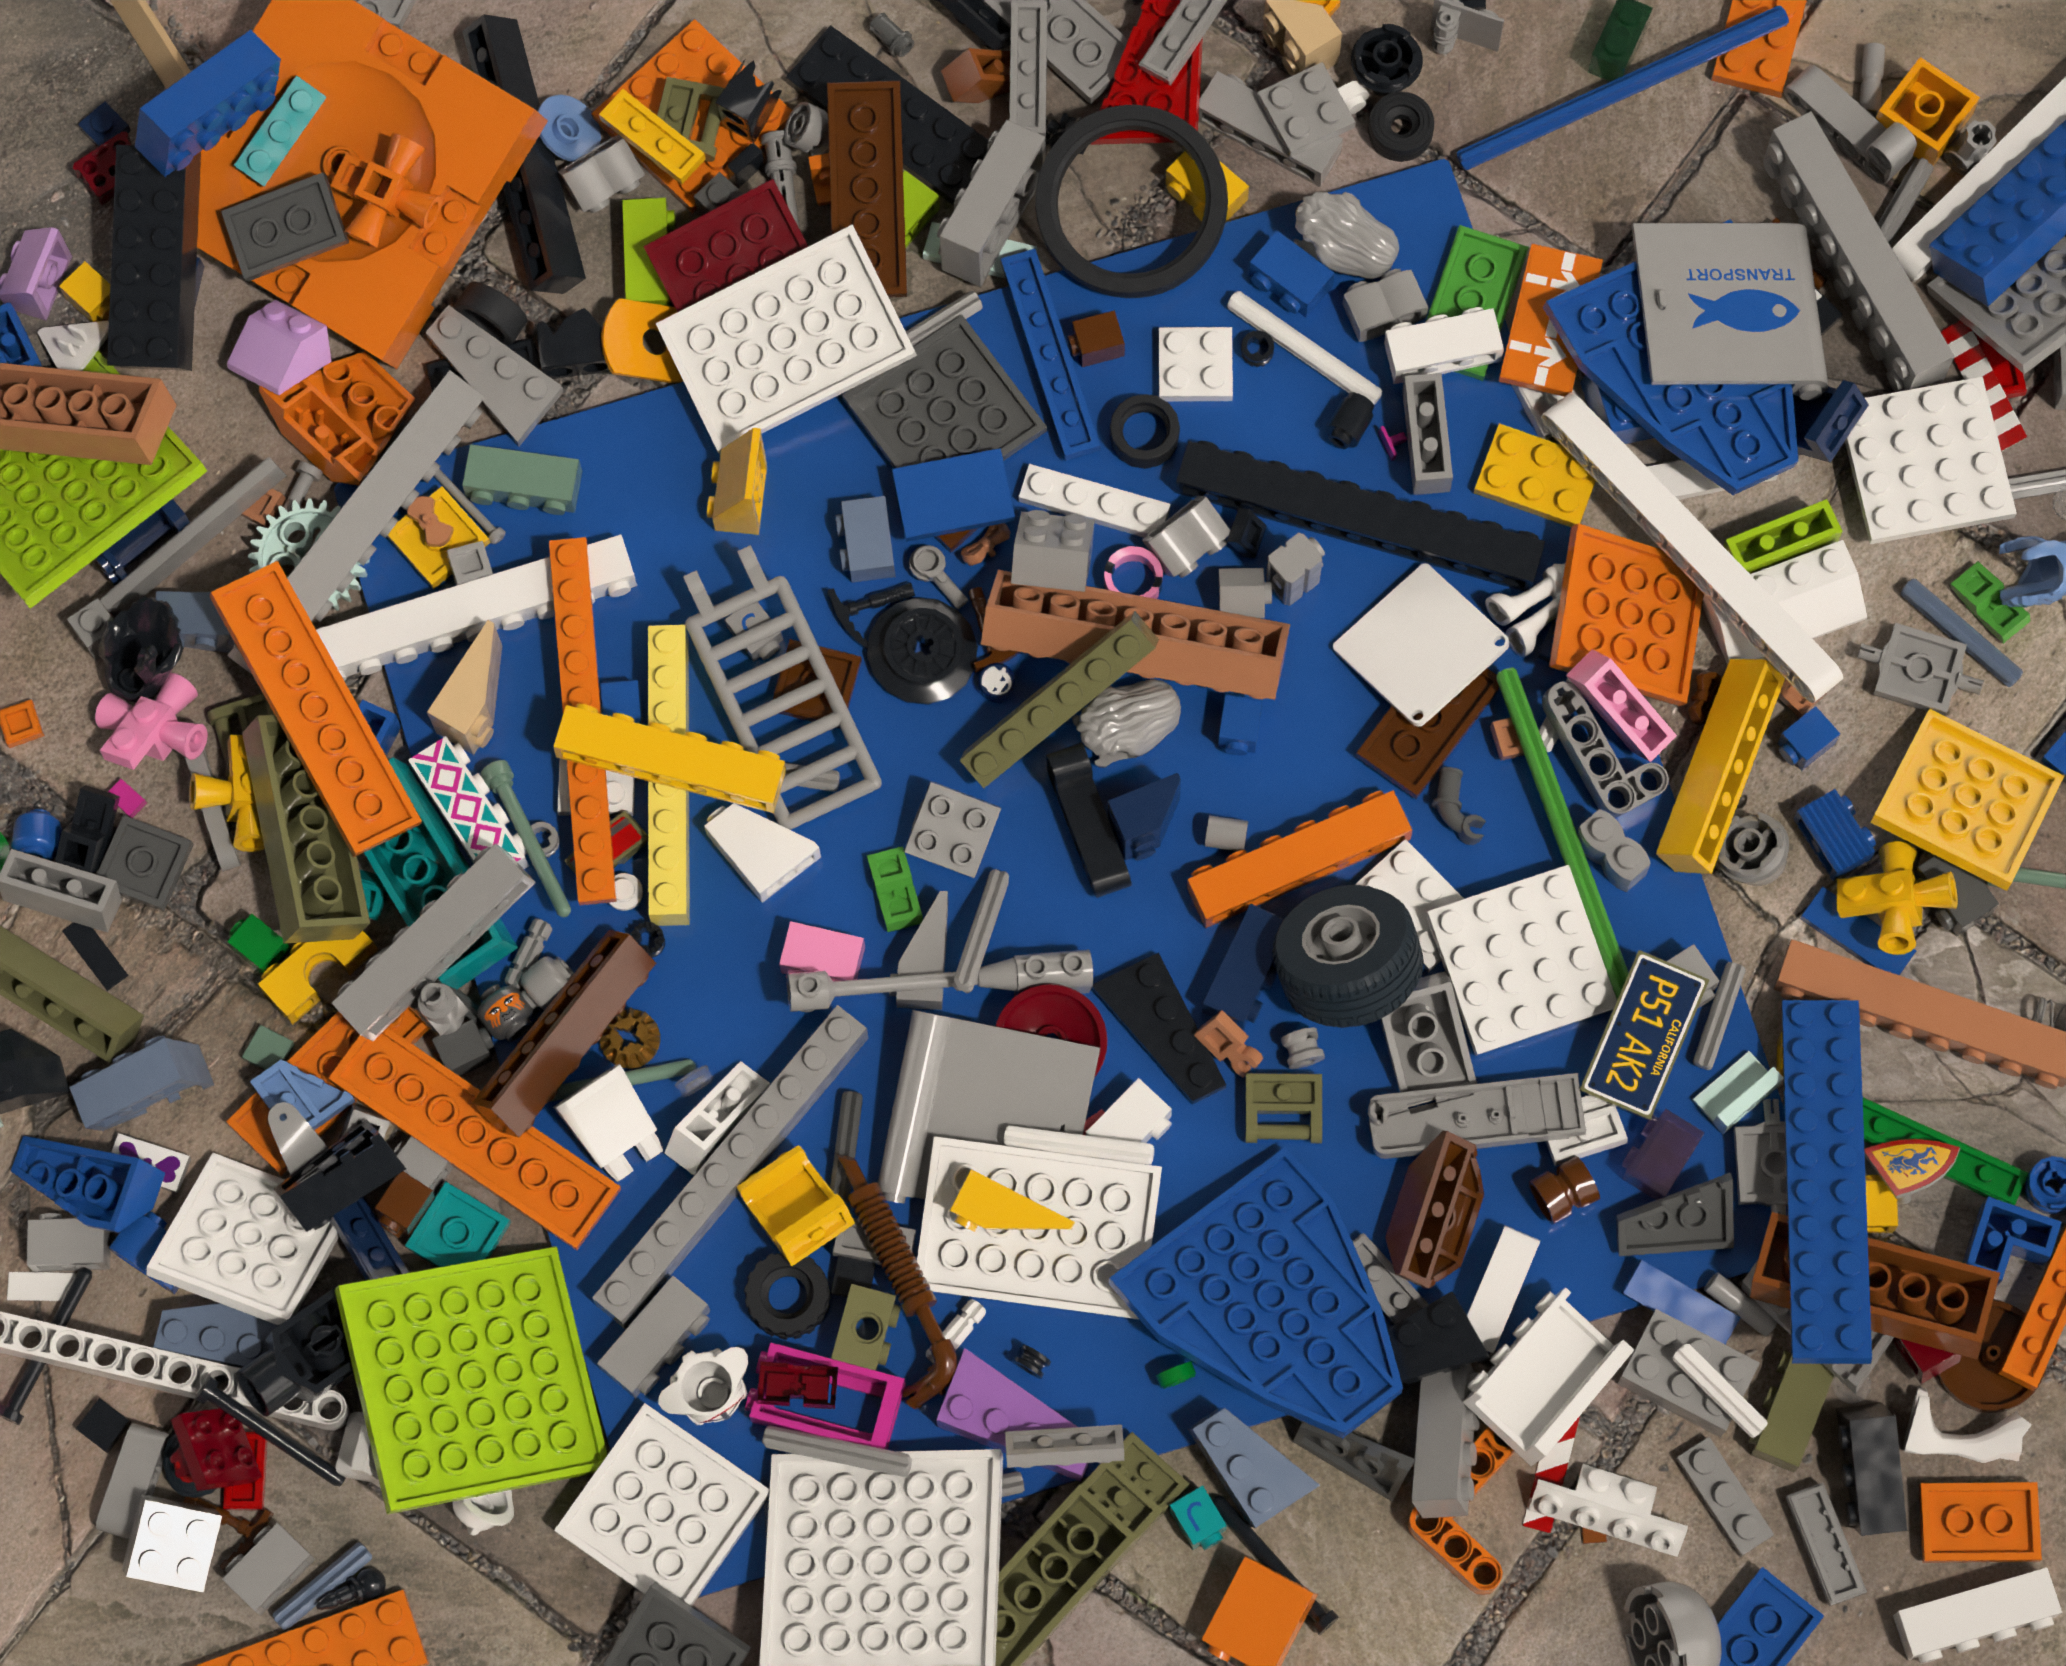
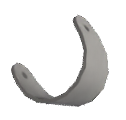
(294, 1137)

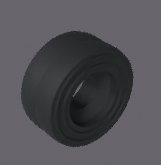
(1401, 106)

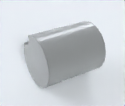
(1226, 833)

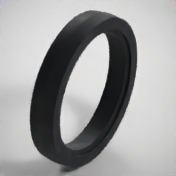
(1112, 121)

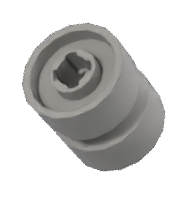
(808, 129)

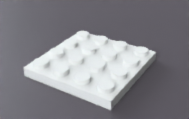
(1929, 462)
(1522, 960)
(241, 1244)
(662, 1508)

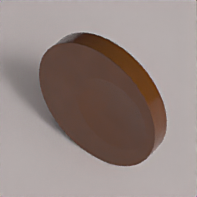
(1976, 1381)

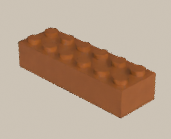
(1910, 1292)

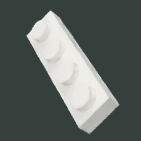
(1092, 500)

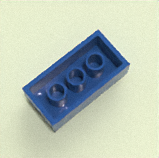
(207, 103)

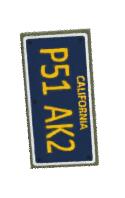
(1644, 1035)

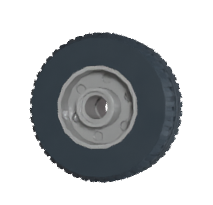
(1348, 956)

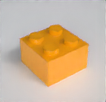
(1930, 107)

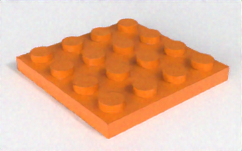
(701, 59)
(1631, 608)

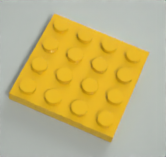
(1967, 799)

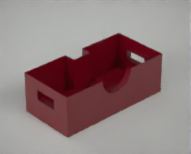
(797, 1382)

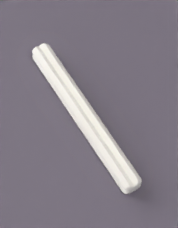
(1302, 347)

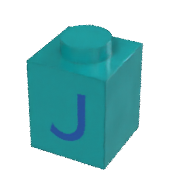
(1198, 1519)

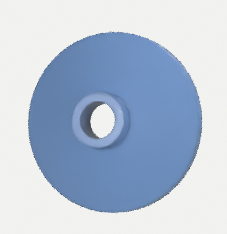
(569, 127)

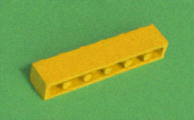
(670, 758)
(1720, 766)

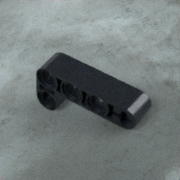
(1087, 820)

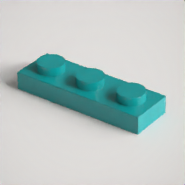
(280, 131)

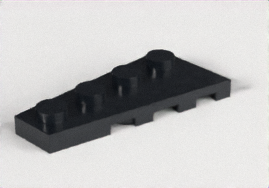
(1435, 1340)

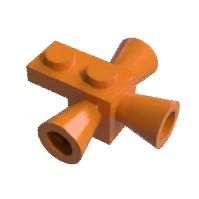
(385, 191)

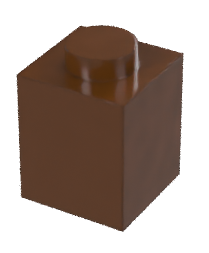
(1097, 339)

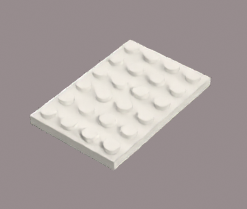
(786, 338)
(1045, 1268)

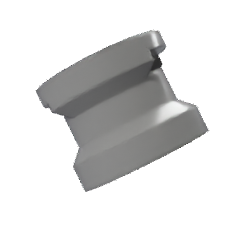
(1302, 1048)

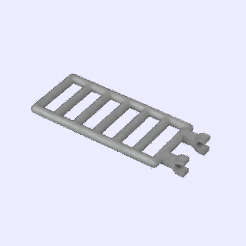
(824, 683)

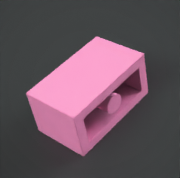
(821, 950)

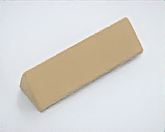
(152, 40)

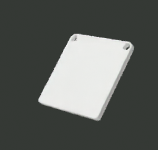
(1421, 645)

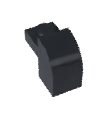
(91, 832)

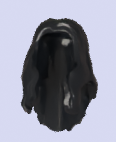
(141, 649)

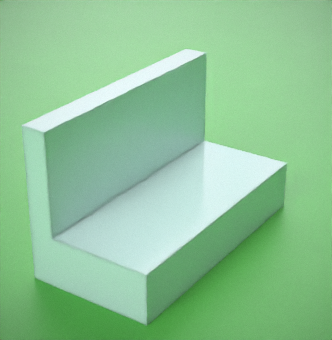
(1737, 1092)

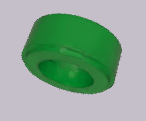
(1176, 1375)

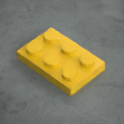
(1535, 477)

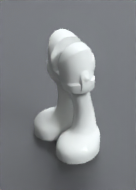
(1507, 608)

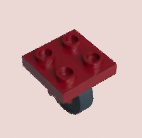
(208, 1453)

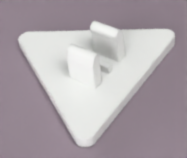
(74, 344)

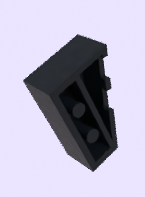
(339, 1176)
(1872, 1469)

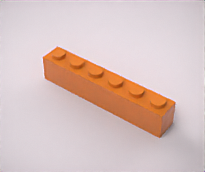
(1298, 858)

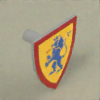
(1911, 1164)

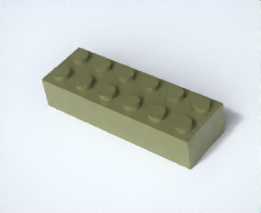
(308, 861)

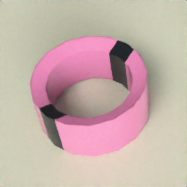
(1135, 554)

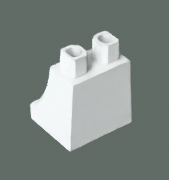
(610, 1121)

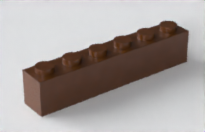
(564, 1033)

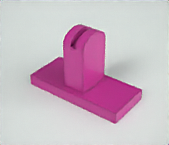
(1390, 442)

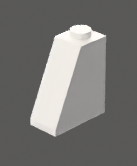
(759, 849)

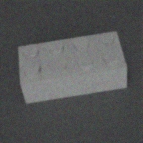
(991, 203)

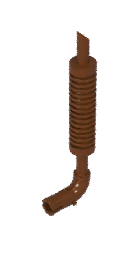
(905, 1279)

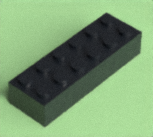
(153, 264)

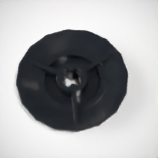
(912, 674)

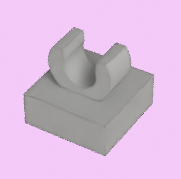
(469, 562)

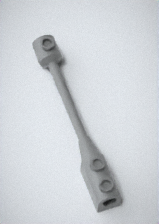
(1068, 968)

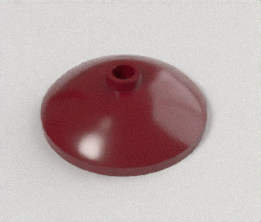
(1057, 1011)

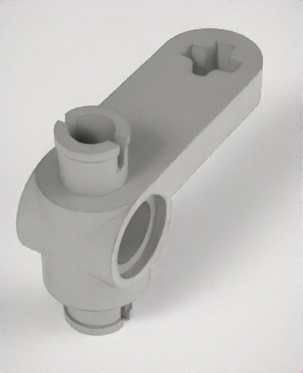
(439, 1007)

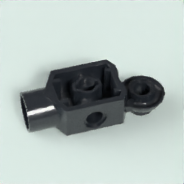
(300, 1360)

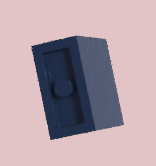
(1827, 421)
(141, 539)

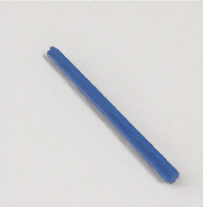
(1622, 87)

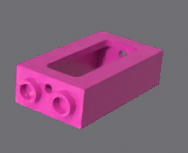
(850, 1376)

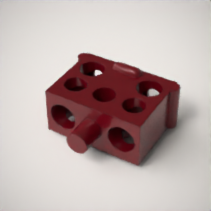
(100, 167)

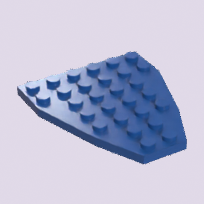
(1722, 430)
(1271, 1299)

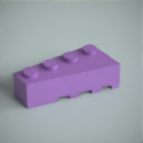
(988, 1404)

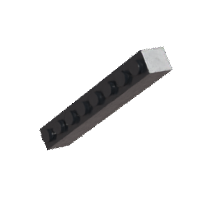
(536, 191)

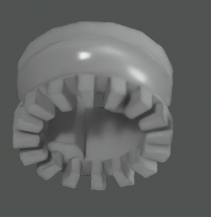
(553, 838)

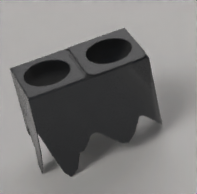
(744, 105)
(572, 348)

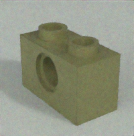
(859, 1305)

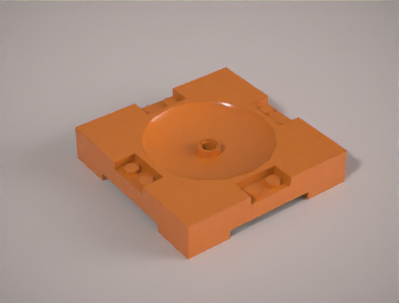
(374, 87)

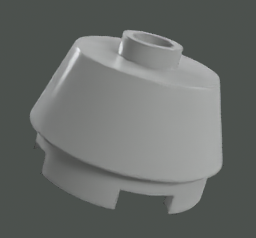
(1754, 850)

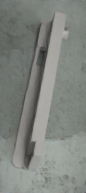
(1479, 1113)

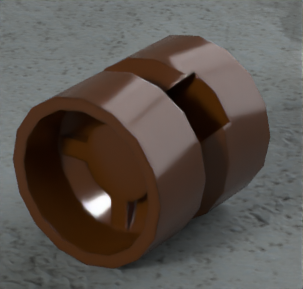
(1561, 1191)

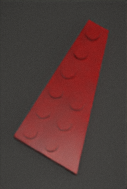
(1137, 87)

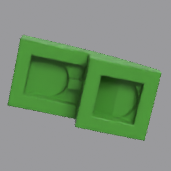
(1981, 595)
(895, 889)

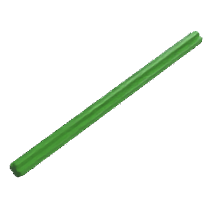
(1562, 824)

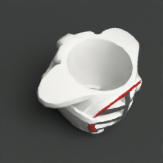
(707, 1385)

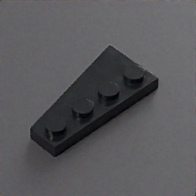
(1156, 1015)

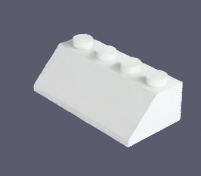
(1815, 589)

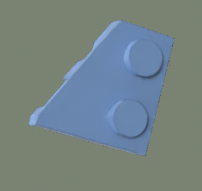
(304, 1091)

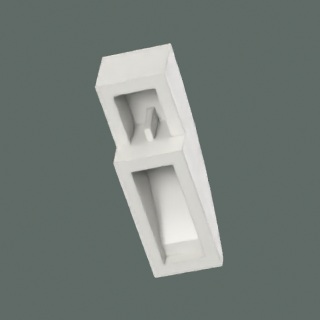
(1501, 1285)

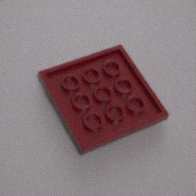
(726, 245)

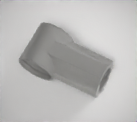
(1971, 147)

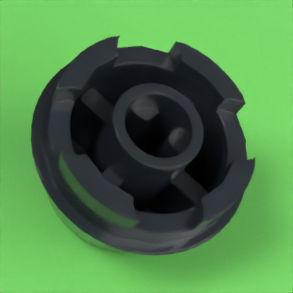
(1386, 59)

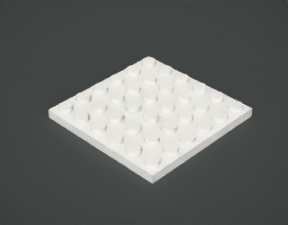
(883, 1562)

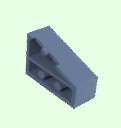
(139, 1081)
(213, 1334)
(1249, 1467)

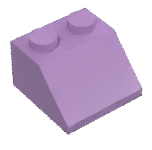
(35, 272)
(280, 347)

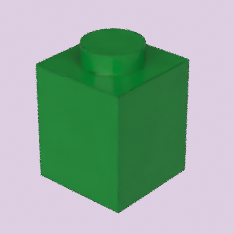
(257, 943)

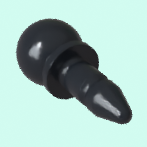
(368, 1584)

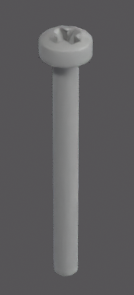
(496, 535)

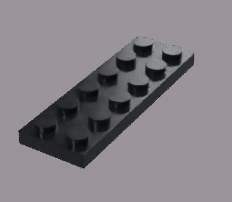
(934, 141)

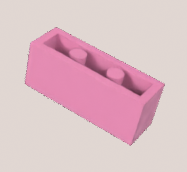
(1621, 705)

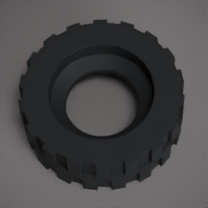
(783, 1324)

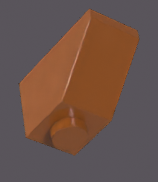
(978, 75)

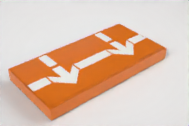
(1534, 350)

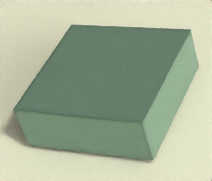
(267, 1048)

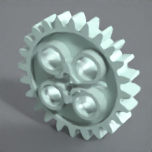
(276, 547)

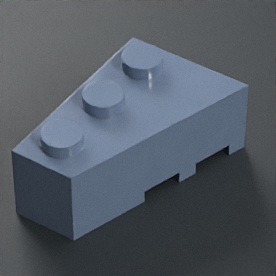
(198, 621)

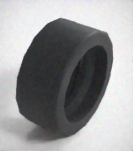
(491, 311)
(1148, 404)

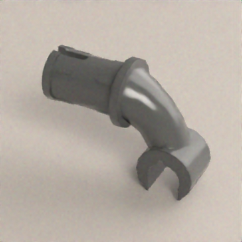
(1449, 806)

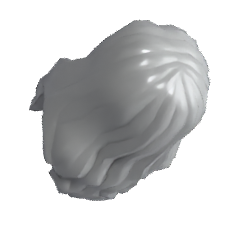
(1345, 235)
(1128, 720)

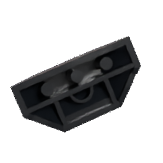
(28, 1072)

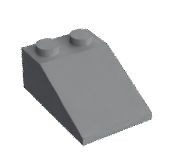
(1428, 1039)

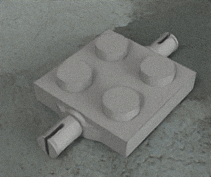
(1920, 669)
(1762, 1161)

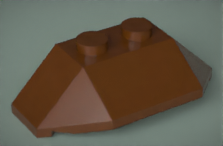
(1436, 1211)

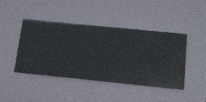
(95, 954)

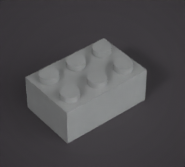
(1663, 1382)

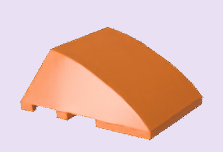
(341, 415)

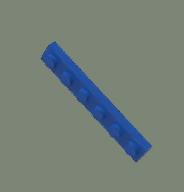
(1050, 354)

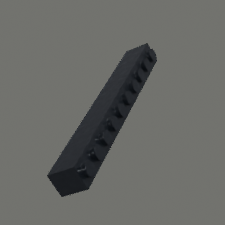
(1360, 516)

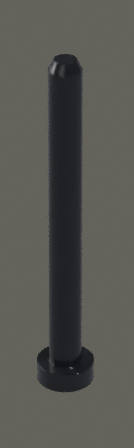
(33, 1370)
(263, 1428)
(1268, 1558)

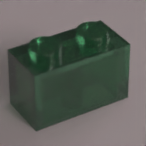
(1620, 39)

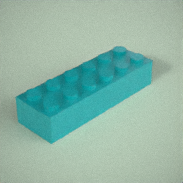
(417, 871)

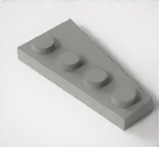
(511, 385)

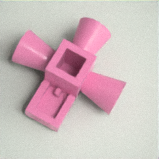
(150, 725)

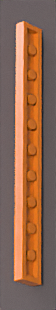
(581, 686)

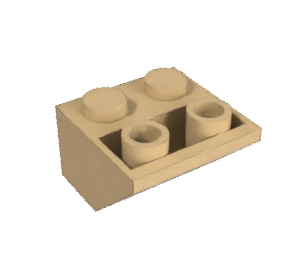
(1301, 34)

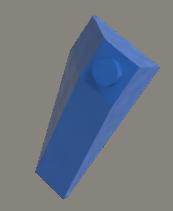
(91, 1184)

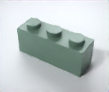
(522, 479)

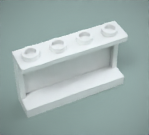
(1544, 1377)

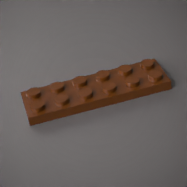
(869, 173)

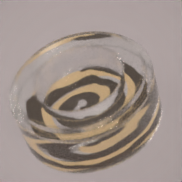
(694, 1081)

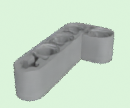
(1851, 127)
(1598, 746)

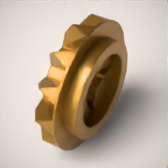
(634, 1054)

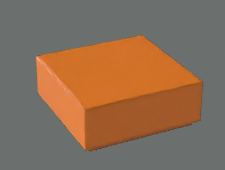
(20, 723)

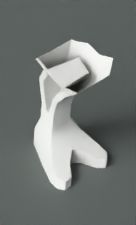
(1996, 1442)

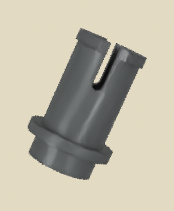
(897, 40)

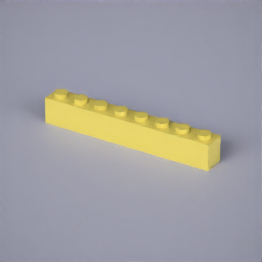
(668, 805)

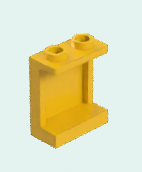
(795, 1205)

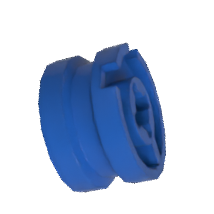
(2044, 1197)

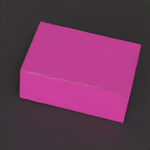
(130, 800)

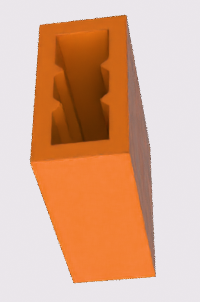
(1258, 1616)

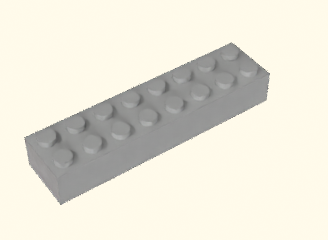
(1857, 255)

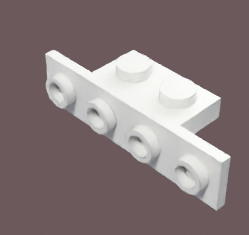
(1611, 1507)

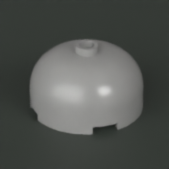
(1676, 1622)

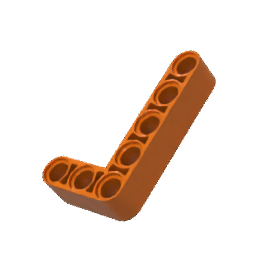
(1448, 1529)

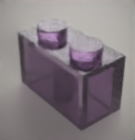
(1662, 1155)

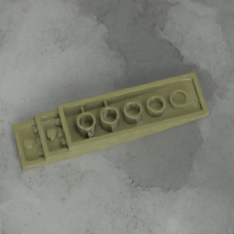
(1080, 1547)

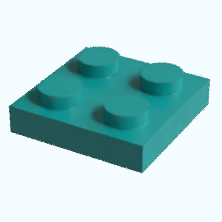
(457, 1229)

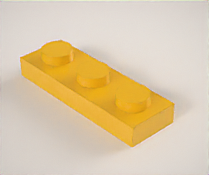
(652, 136)

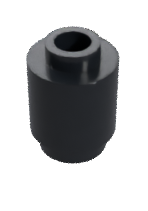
(1350, 421)

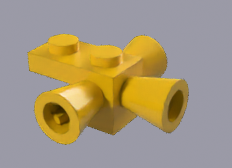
(235, 794)
(1895, 896)

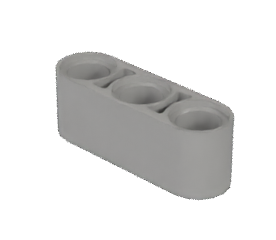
(134, 1474)

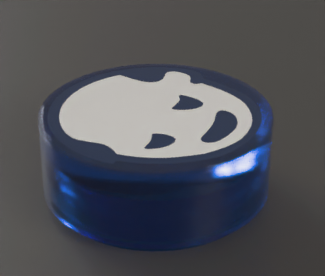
(996, 682)

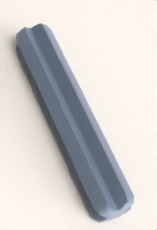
(322, 1585)

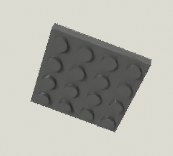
(945, 402)

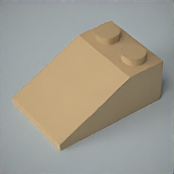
(468, 699)

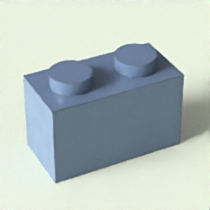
(867, 539)

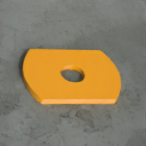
(624, 346)

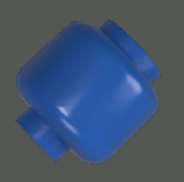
(37, 834)

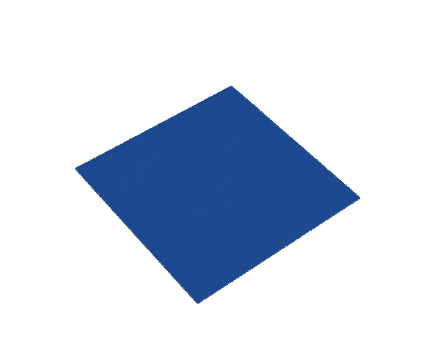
(721, 979)

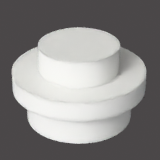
(628, 892)

